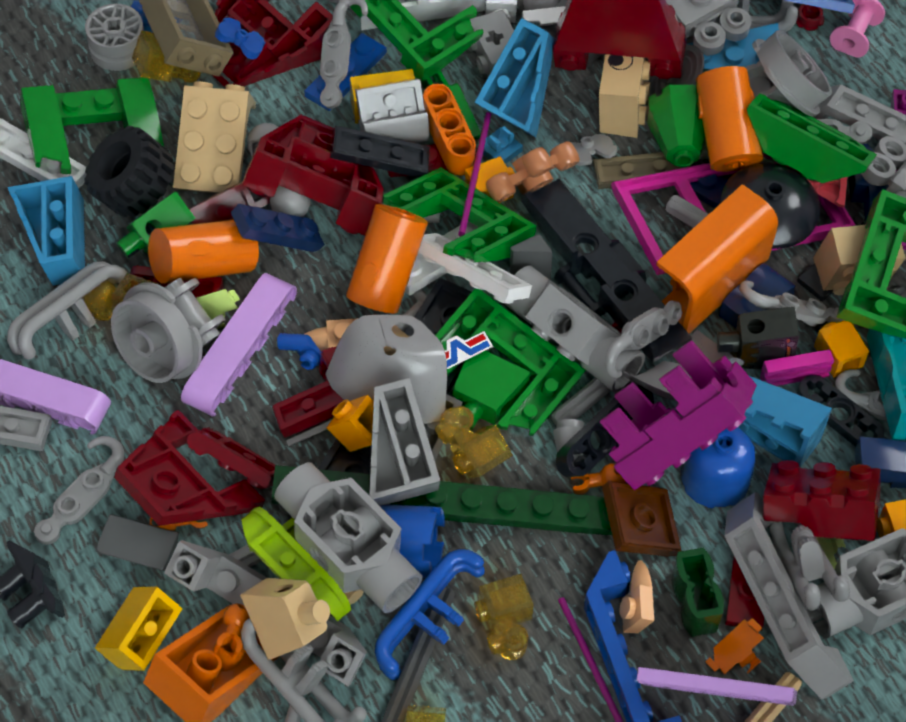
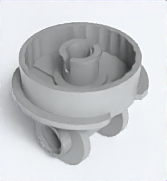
(788, 74)
(163, 330)

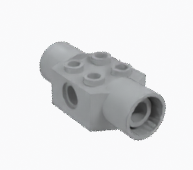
(574, 328)
(348, 536)
(876, 588)

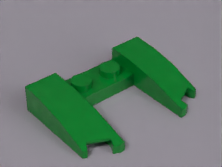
(420, 49)
(49, 111)
(497, 225)
(866, 296)
(552, 371)

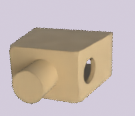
(285, 614)

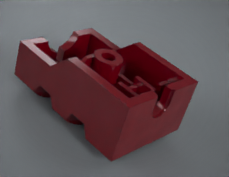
(825, 499)

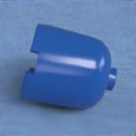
(720, 472)
(419, 534)

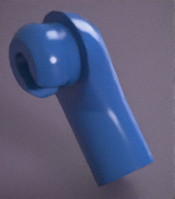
(304, 345)

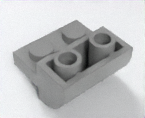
(394, 111)

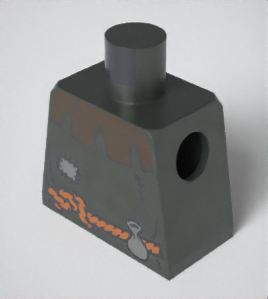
(762, 336)

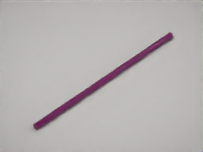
(474, 176)
(586, 652)

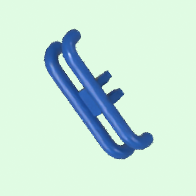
(423, 598)

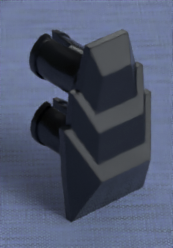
(44, 593)

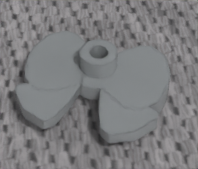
(596, 144)

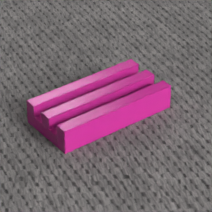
(795, 368)

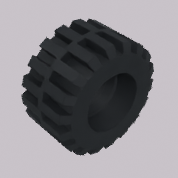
(129, 171)

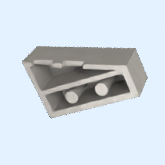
(400, 447)

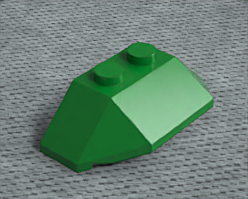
(805, 142)

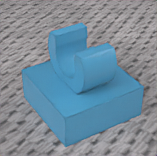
(502, 144)

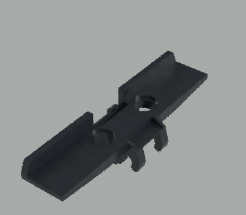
(569, 224)

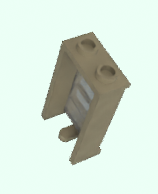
(187, 34)

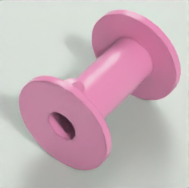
(851, 38)

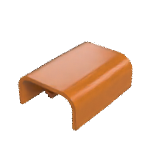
(719, 254)

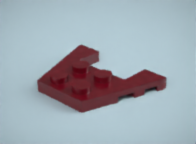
(171, 487)

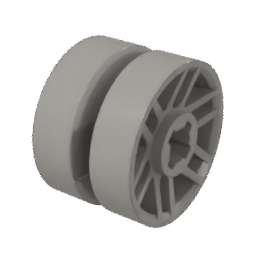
(112, 35)

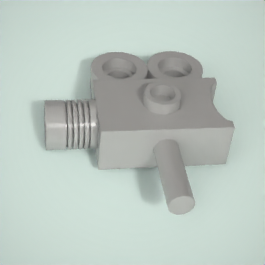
(700, 19)
(890, 156)

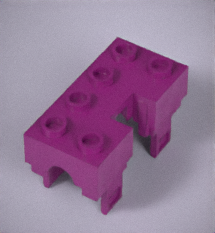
(659, 436)

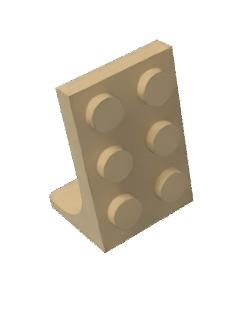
(211, 137)

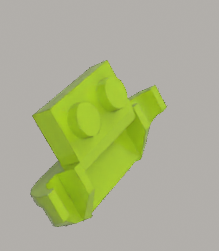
(289, 560)

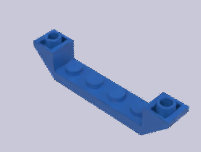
(607, 585)

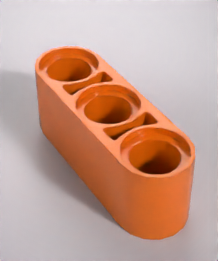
(449, 129)

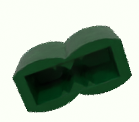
(697, 592)

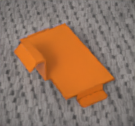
(737, 648)

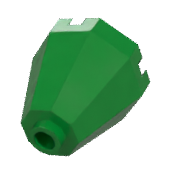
(676, 124)

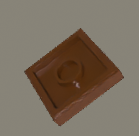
(641, 519)

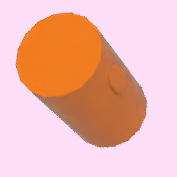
(723, 106)
(200, 251)
(386, 258)

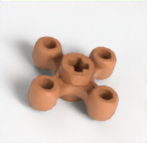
(532, 171)

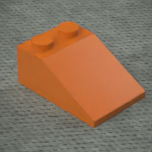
(196, 679)

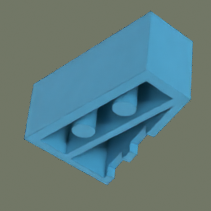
(520, 78)
(54, 224)
(784, 422)

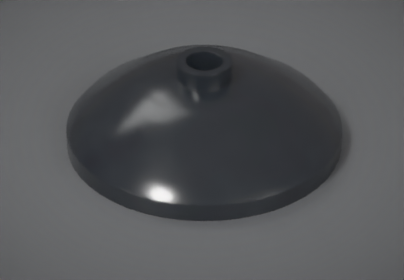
(794, 204)

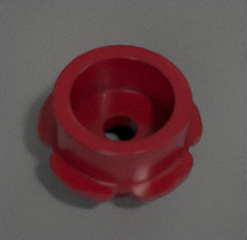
(806, 12)

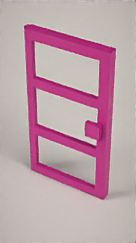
(681, 180)

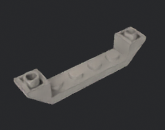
(852, 107)
(229, 578)
(801, 645)

